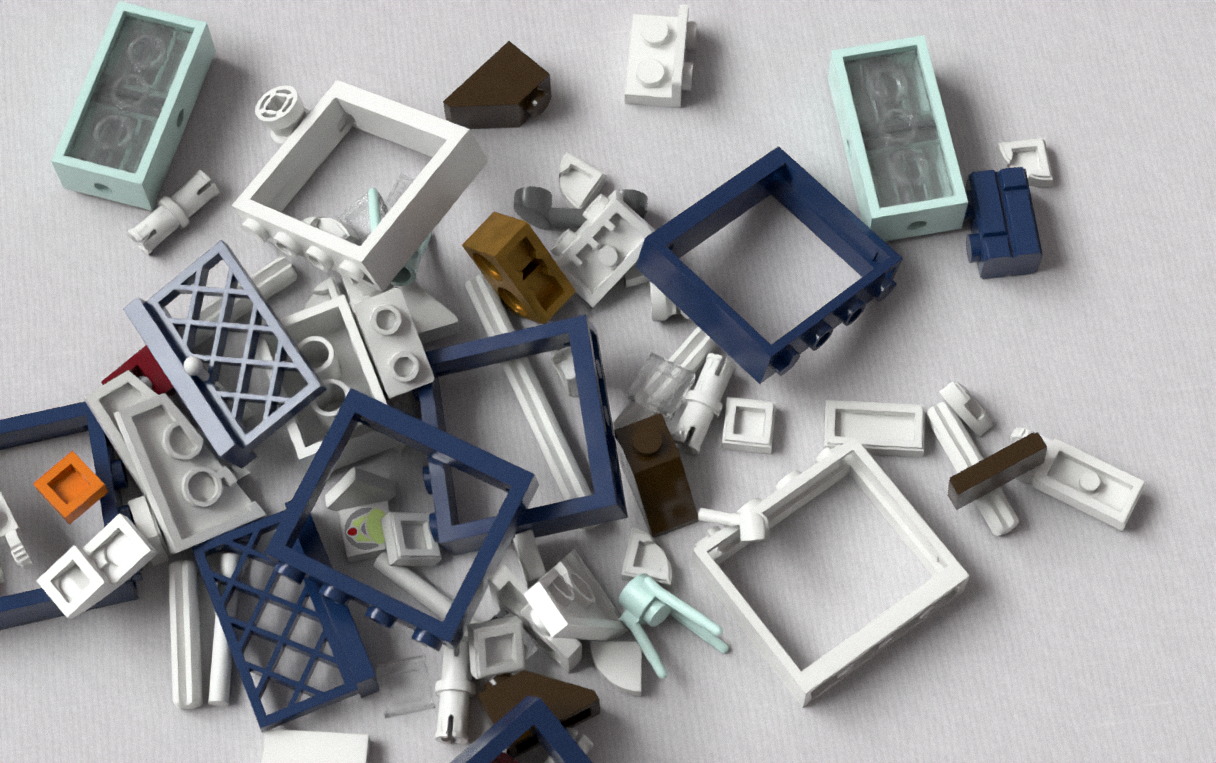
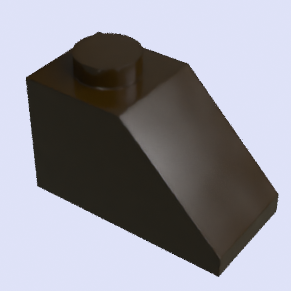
(500, 92)
(655, 475)
(566, 701)

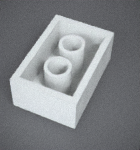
(339, 358)

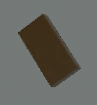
(996, 470)

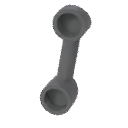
(535, 207)

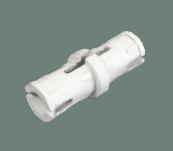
(173, 212)
(703, 403)
(455, 695)

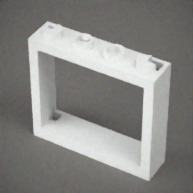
(407, 224)
(794, 492)

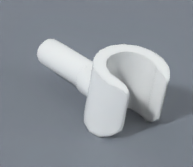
(753, 526)

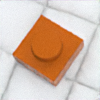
(70, 487)

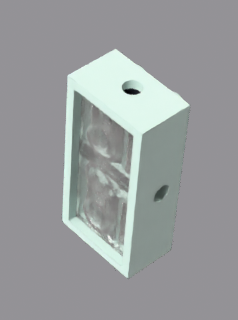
(134, 105)
(897, 138)

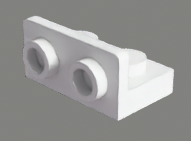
(657, 59)
(602, 247)
(392, 342)

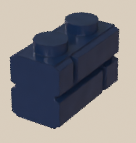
(1002, 224)

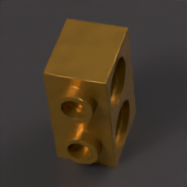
(518, 267)

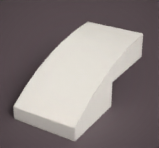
(98, 568)

